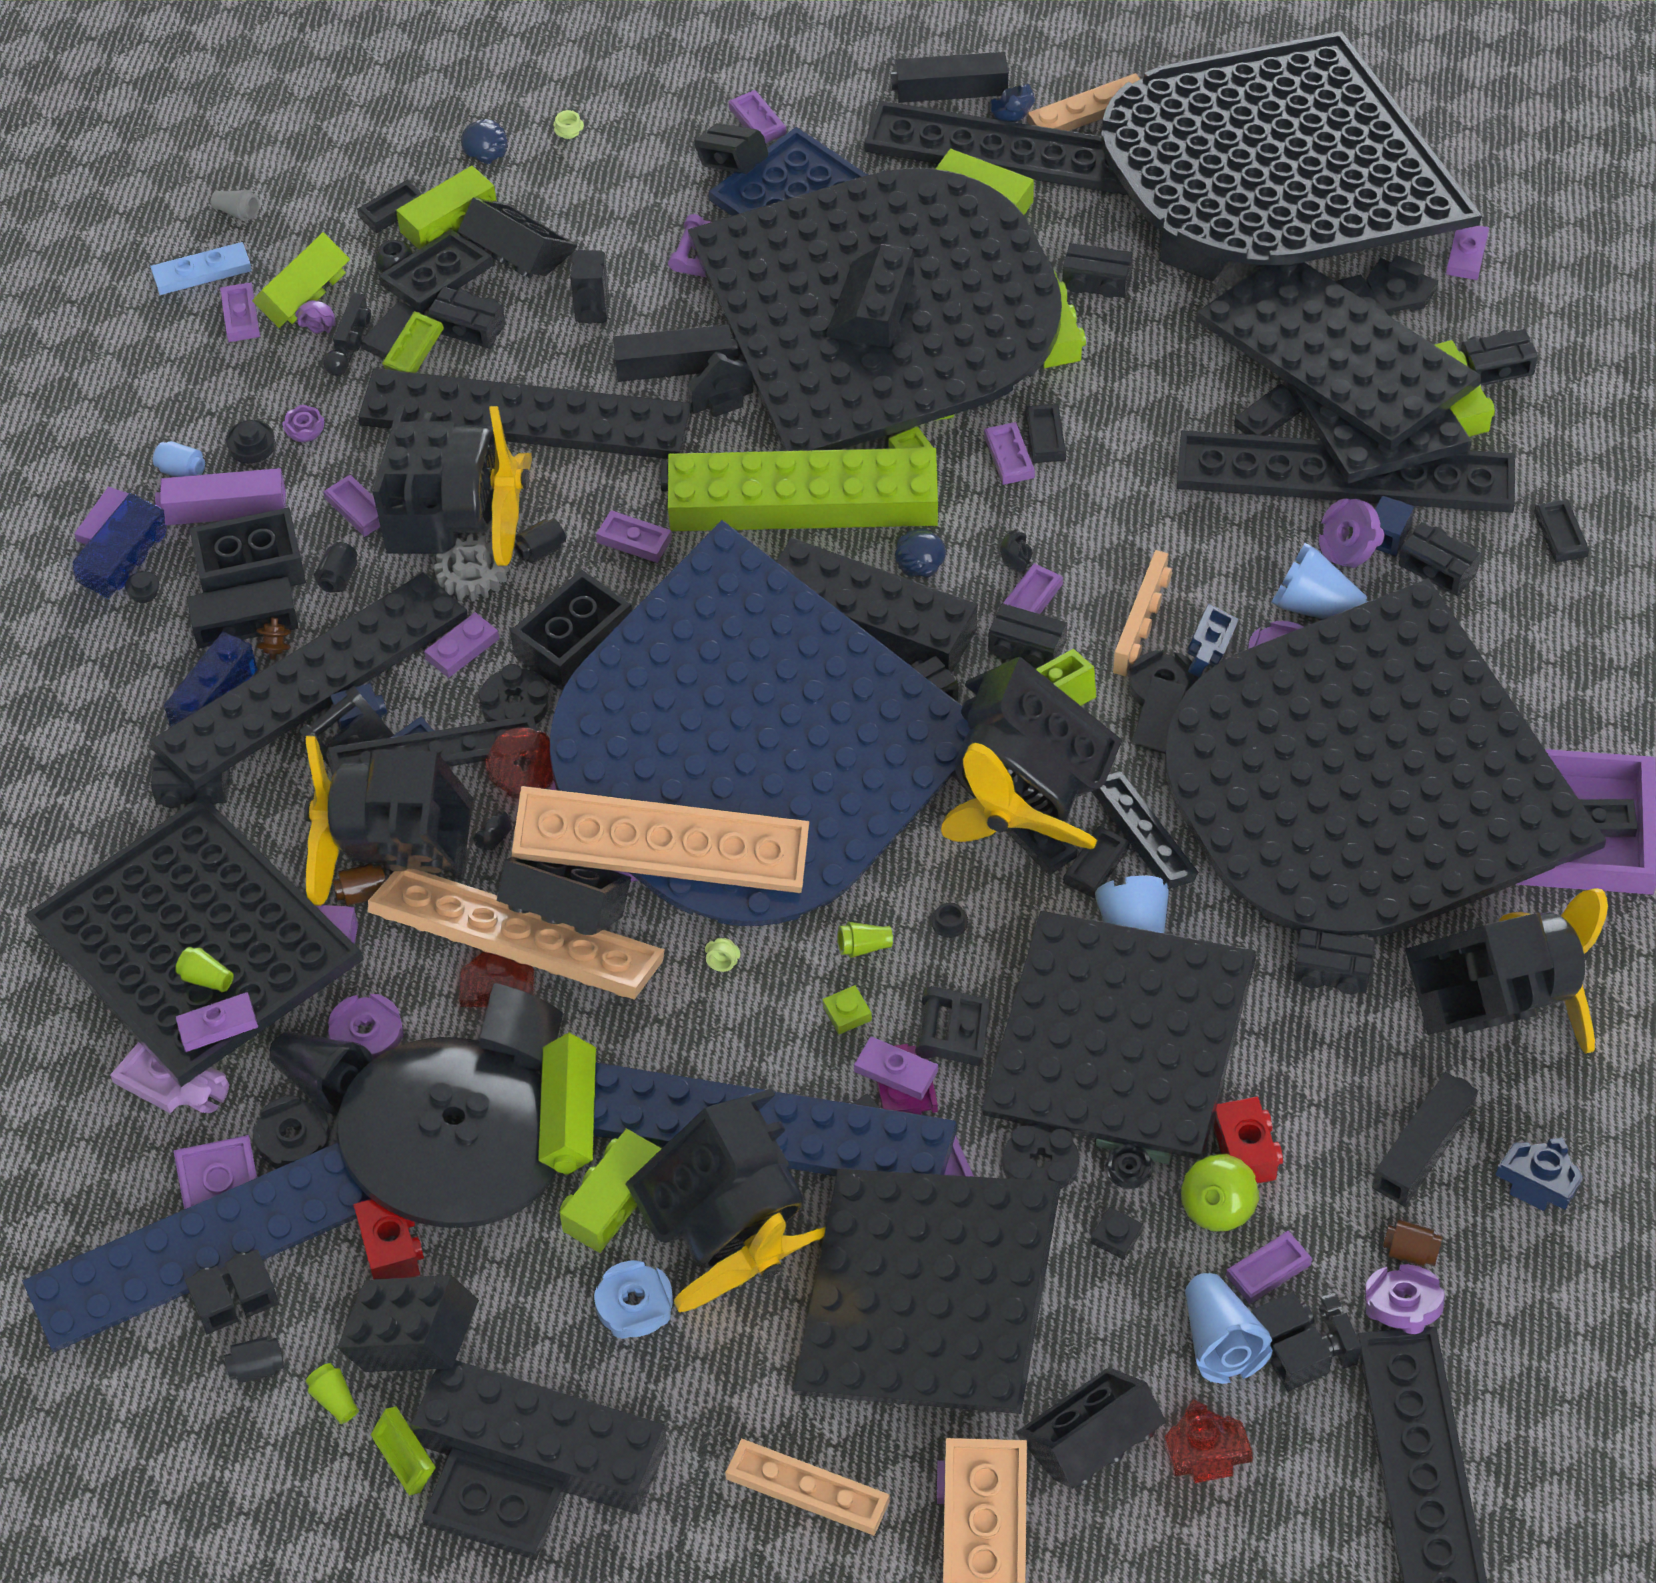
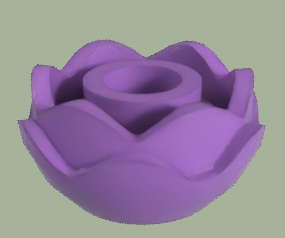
(316, 316)
(303, 423)

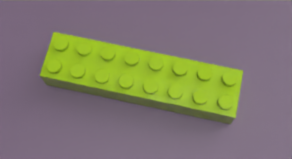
(803, 489)

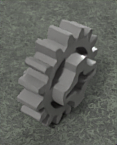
(470, 569)

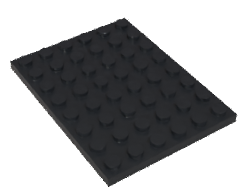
(196, 888)

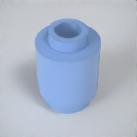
(178, 459)

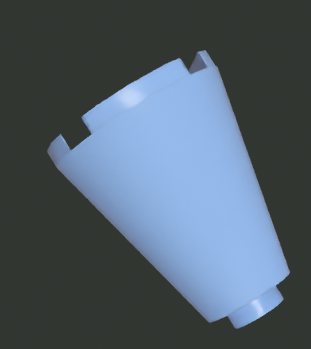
(1136, 904)
(1224, 1331)

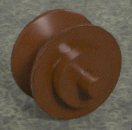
(273, 638)

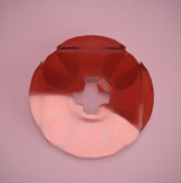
(507, 748)

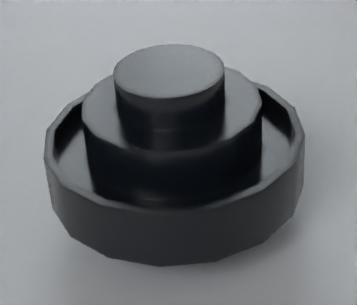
(250, 441)

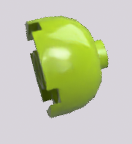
(1220, 1193)

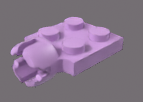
(149, 1080)

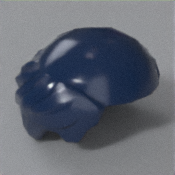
(1013, 103)
(484, 140)
(920, 553)

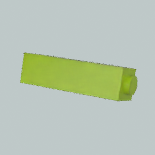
(567, 1104)

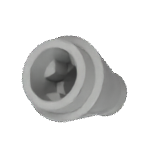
(238, 203)

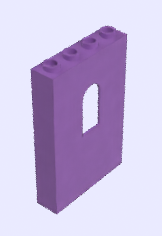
(1624, 862)

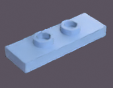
(201, 268)

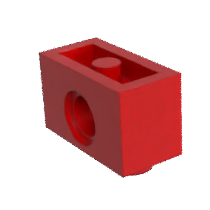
(1243, 1121)
(388, 1258)

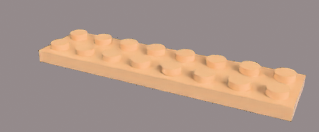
(660, 839)
(484, 923)

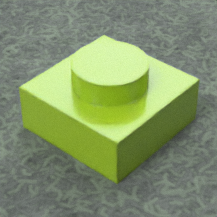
(909, 439)
(847, 1009)

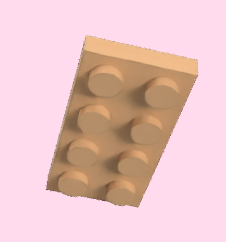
(985, 1511)

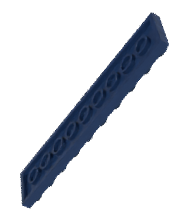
(817, 1133)
(152, 1262)

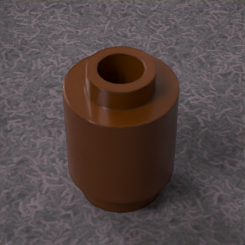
(358, 883)
(1412, 1243)

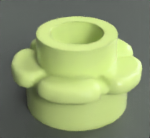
(568, 124)
(722, 954)

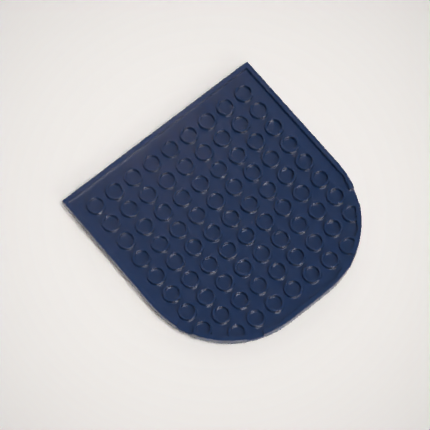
(756, 702)

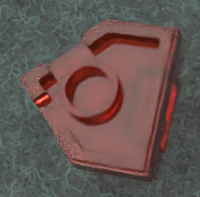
(490, 968)
(1206, 1444)

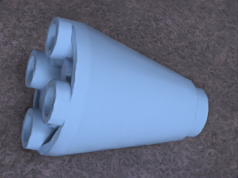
(1317, 587)

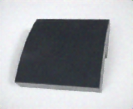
(519, 1025)

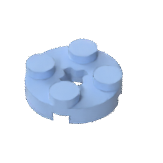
(628, 1319)

